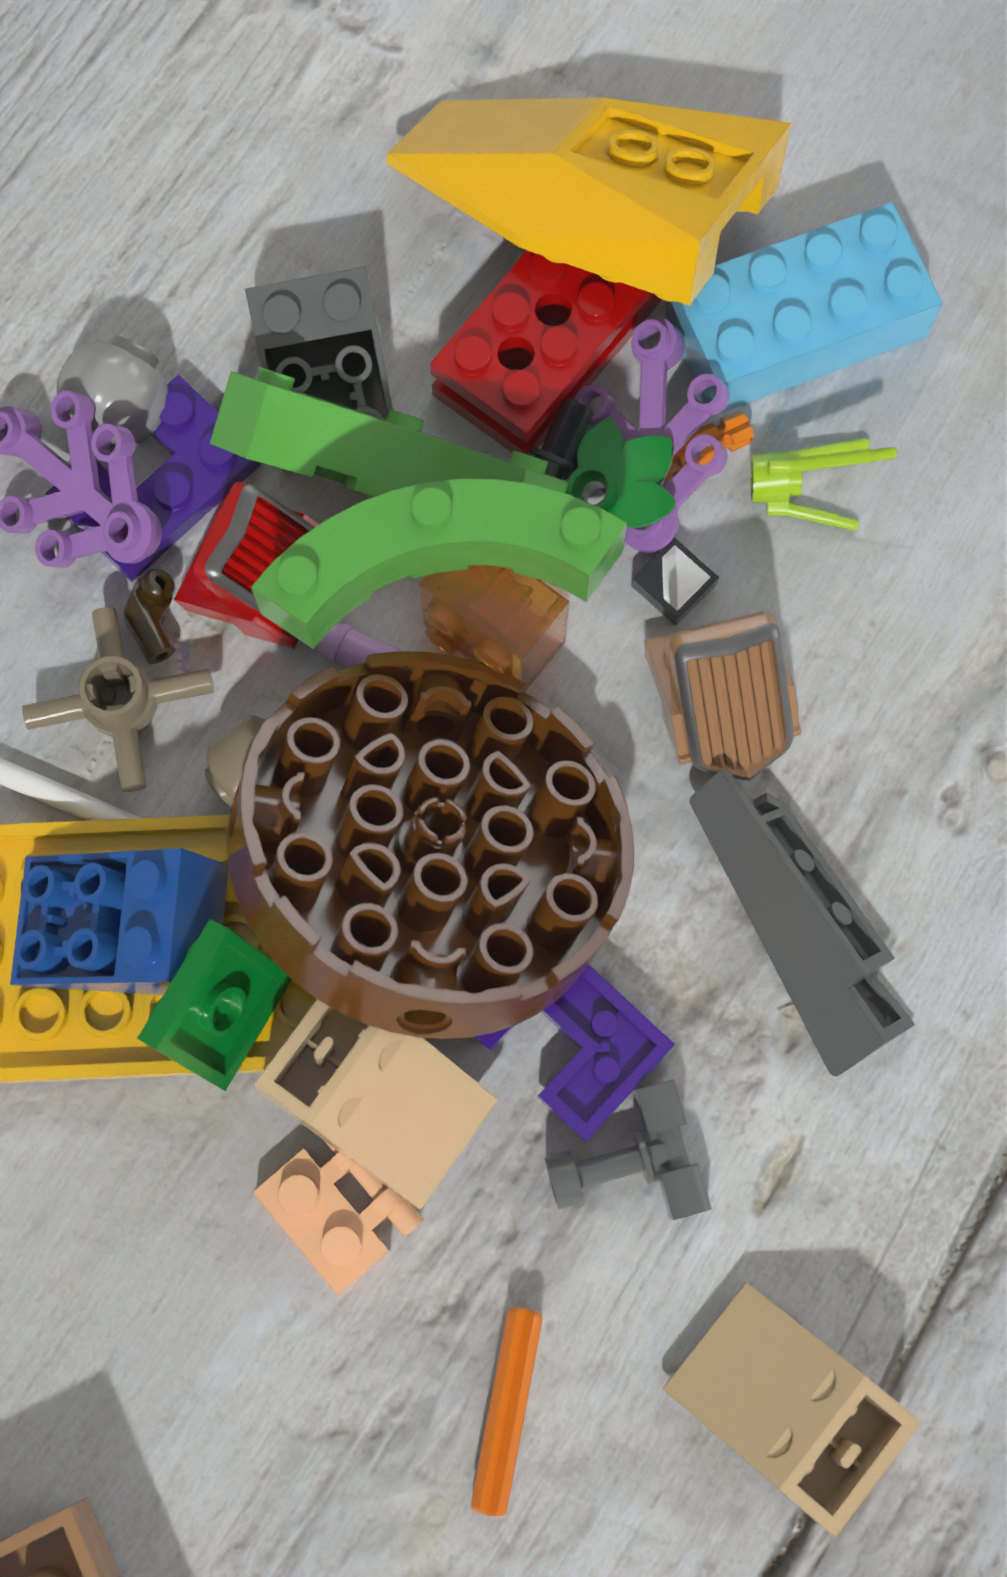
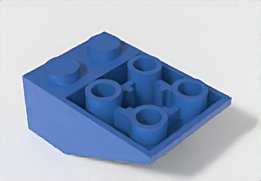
(114, 918)

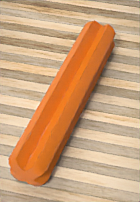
(506, 1412)

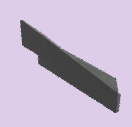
(804, 921)

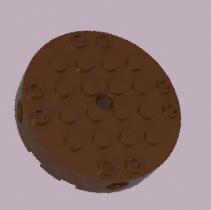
(428, 845)

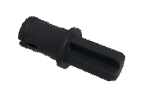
(564, 438)

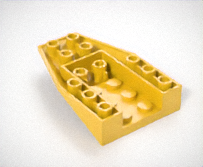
(600, 180)

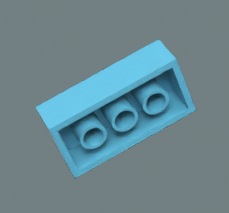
(808, 307)

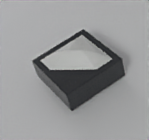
(674, 581)

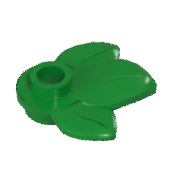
(627, 472)

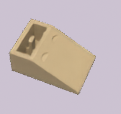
(377, 1099)
(792, 1408)

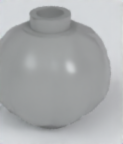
(120, 384)

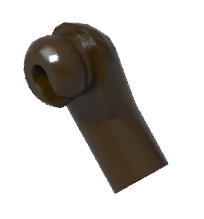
(146, 613)

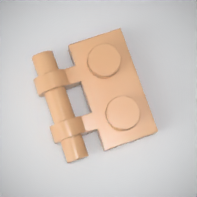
(325, 1223)

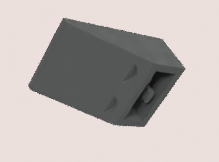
(324, 338)

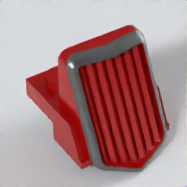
(237, 549)

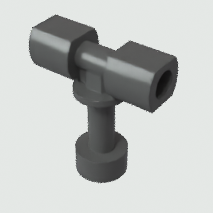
(656, 1153)

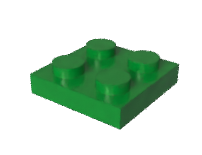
(215, 1005)

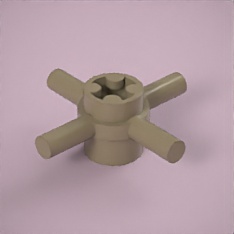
(118, 721)

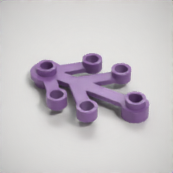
(652, 423)
(78, 486)

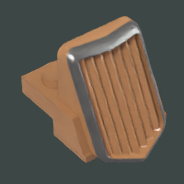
(726, 694)

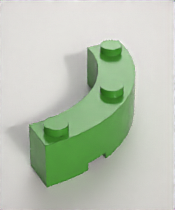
(366, 453)
(432, 532)

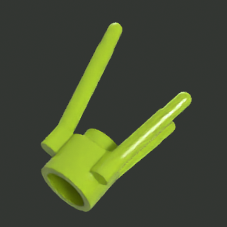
(779, 476)

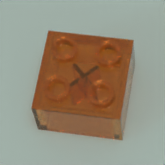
(495, 618)

